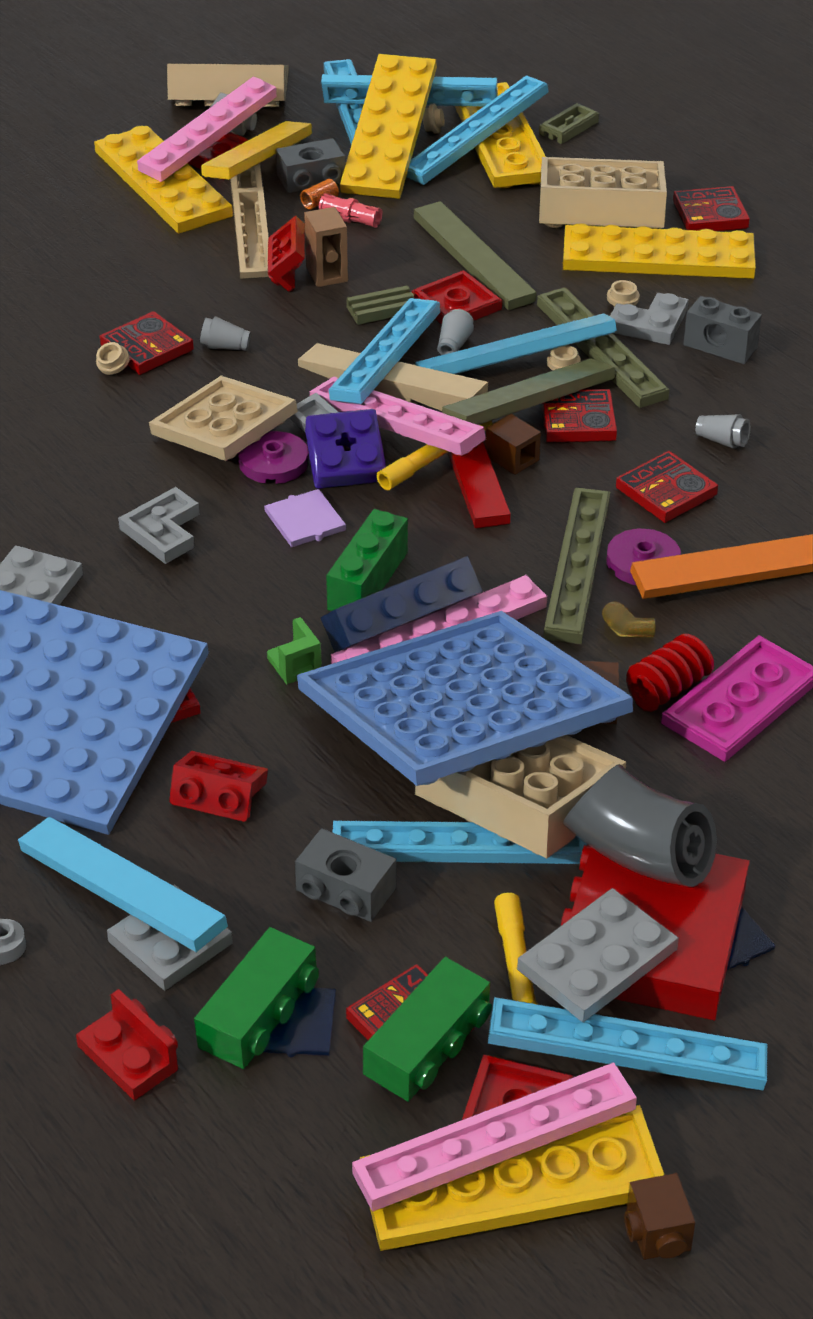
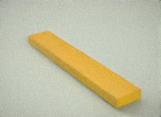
(255, 150)

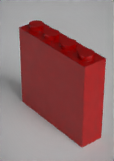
(699, 916)

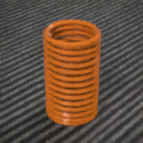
(313, 193)

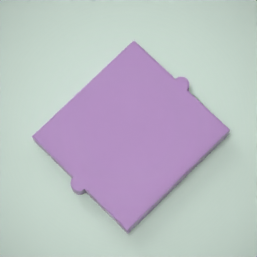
(305, 518)

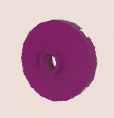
(274, 457)
(638, 546)

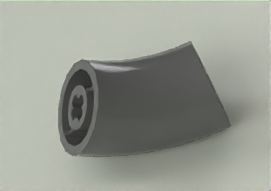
(645, 829)

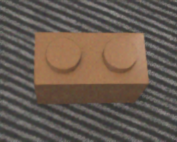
(326, 246)

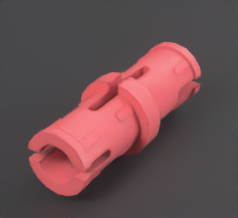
(352, 210)

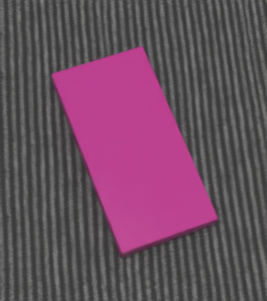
(740, 698)

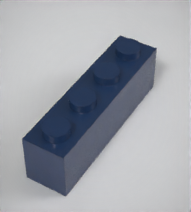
(401, 604)

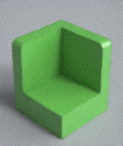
(296, 656)

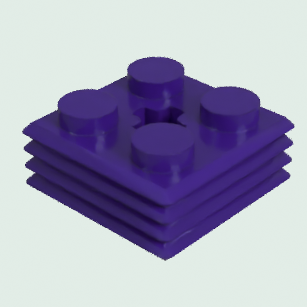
(325, 440)

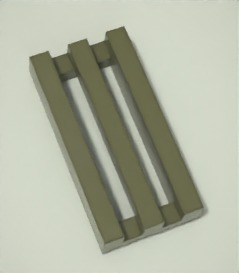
(569, 123)
(378, 304)

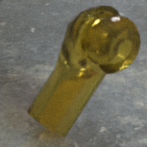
(625, 623)

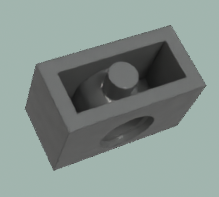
(309, 164)
(722, 329)
(345, 874)

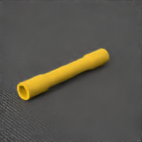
(407, 466)
(512, 930)

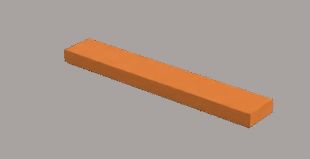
(723, 566)

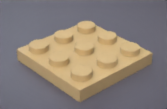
(223, 417)

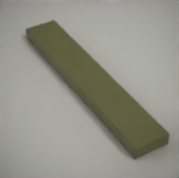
(475, 255)
(630, 372)
(531, 392)
(577, 566)

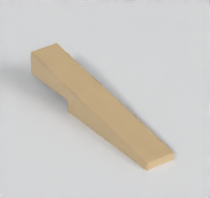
(250, 223)
(403, 381)

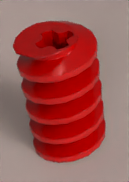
(668, 671)

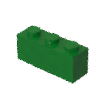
(368, 559)
(256, 998)
(427, 1029)

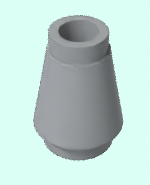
(455, 330)
(224, 335)
(724, 429)

